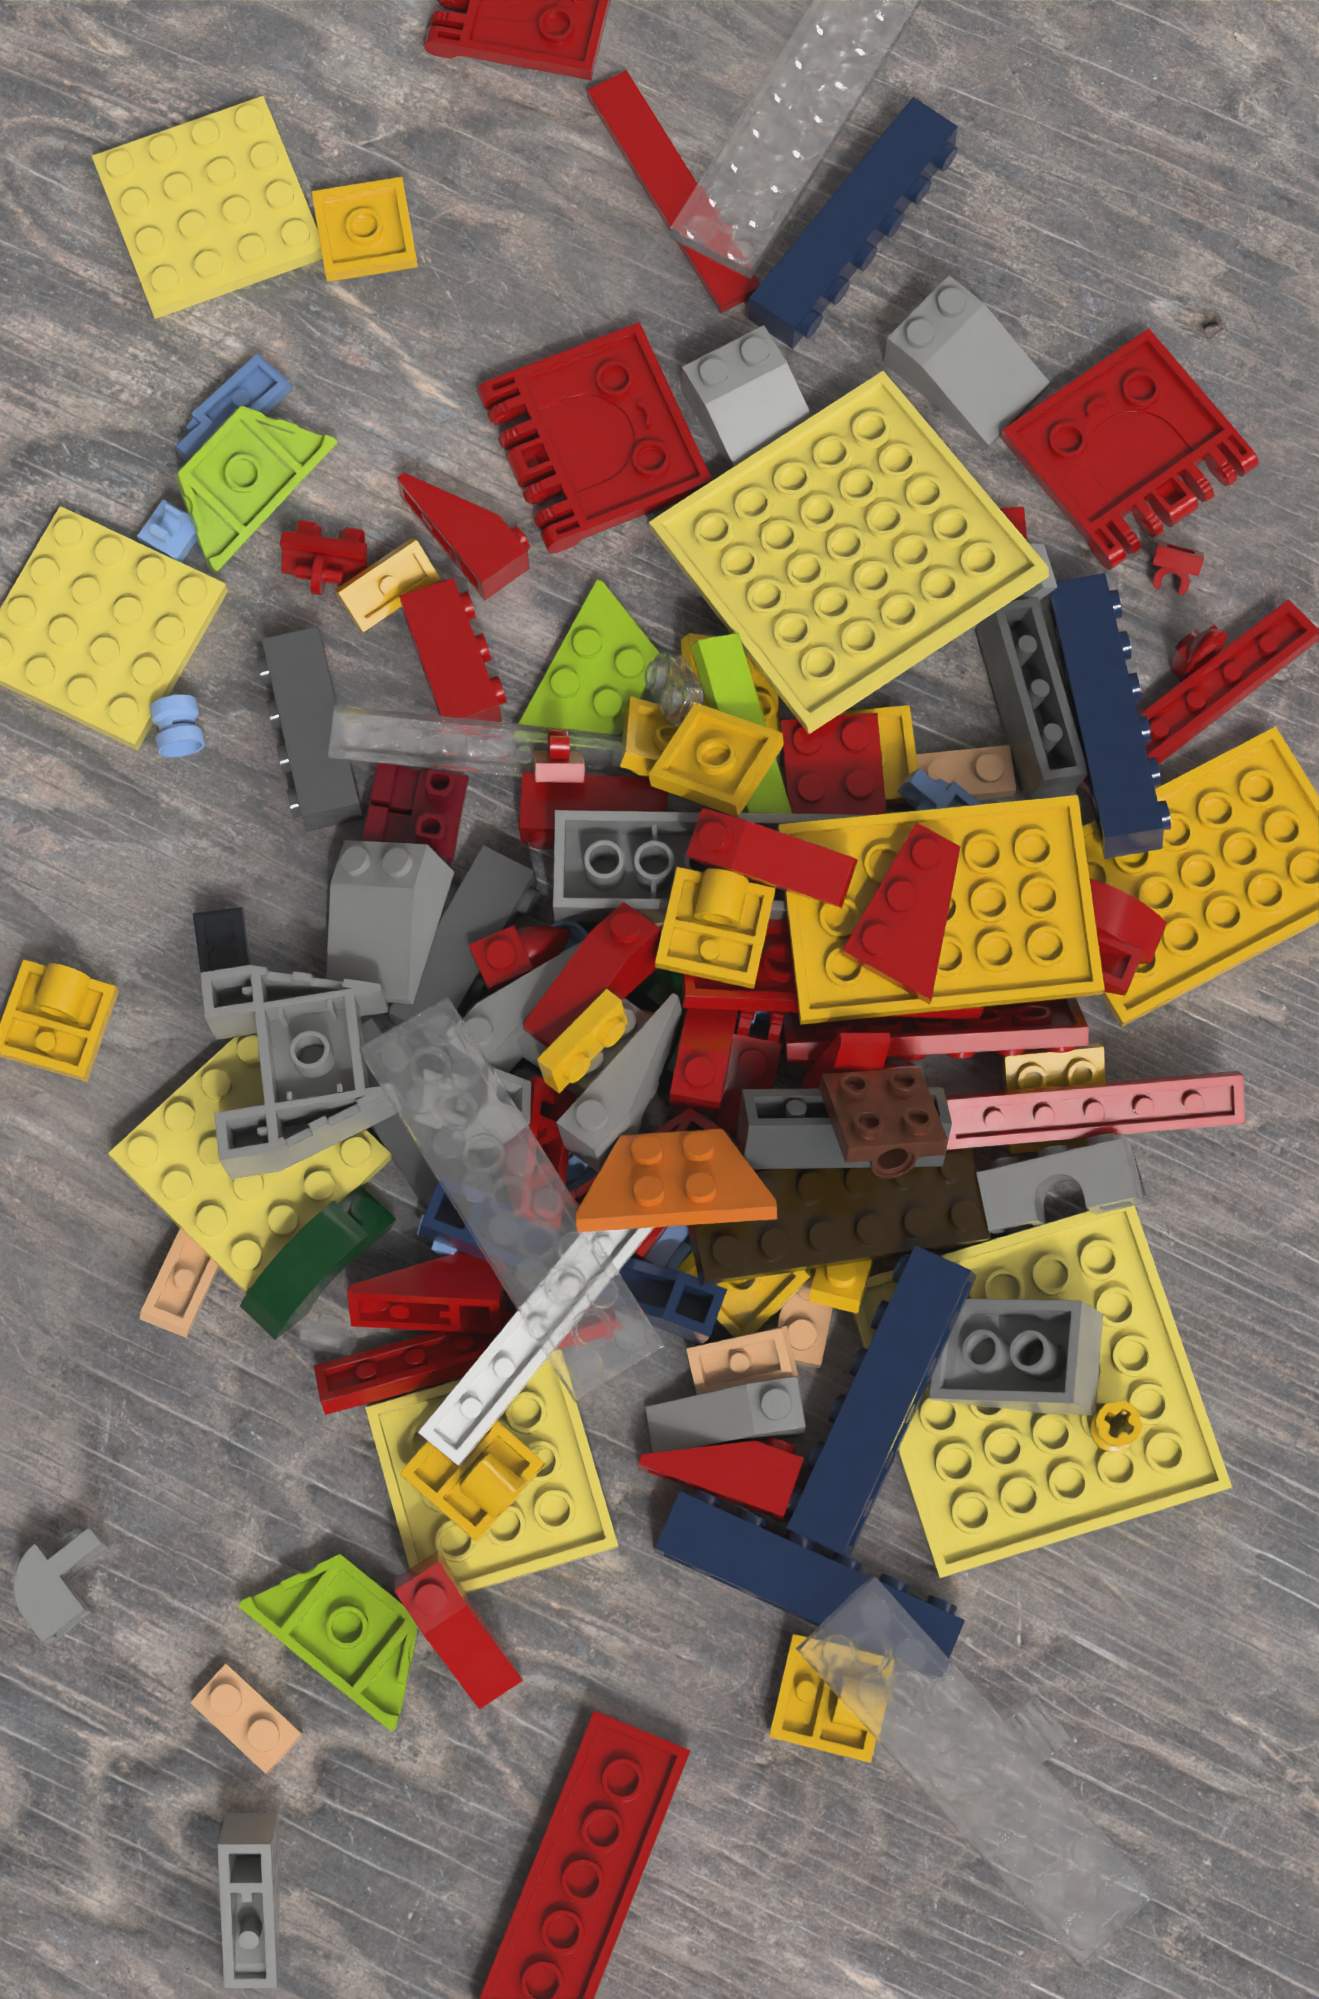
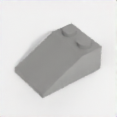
(964, 362)
(744, 395)
(385, 914)
(1022, 1357)

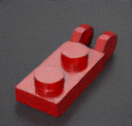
(751, 1065)

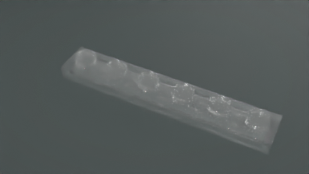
(458, 742)

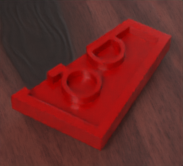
(908, 915)

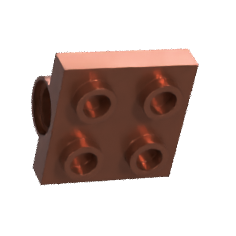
(883, 1118)

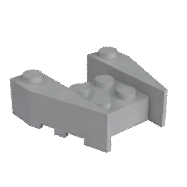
(308, 1064)
(619, 1077)

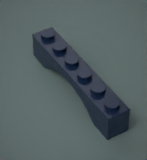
(665, 1295)

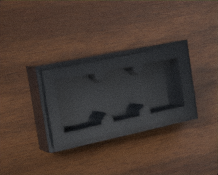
(221, 939)

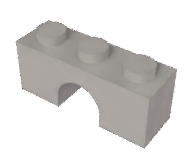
(1016, 1190)

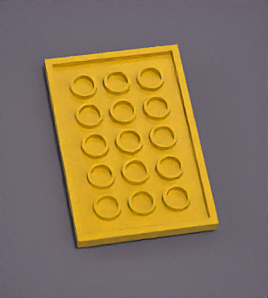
(1230, 870)
(1014, 919)

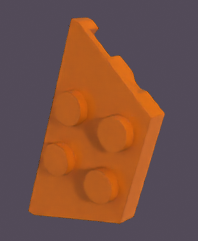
(674, 1183)

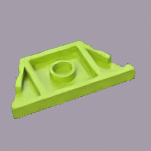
(244, 477)
(593, 670)
(345, 1632)

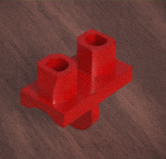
(323, 558)

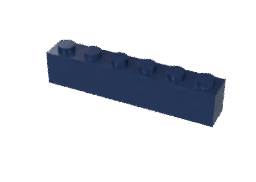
(853, 223)
(1106, 716)
(881, 1400)
(783, 1569)

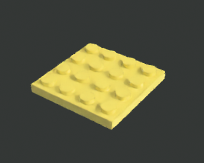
(209, 206)
(102, 626)
(245, 1218)
(547, 1525)

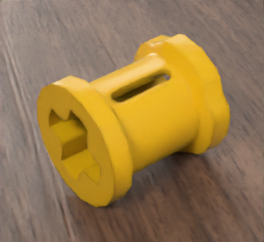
(1099, 1427)

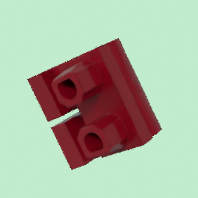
(417, 808)

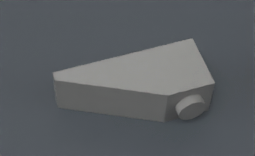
(728, 1416)
(250, 1899)

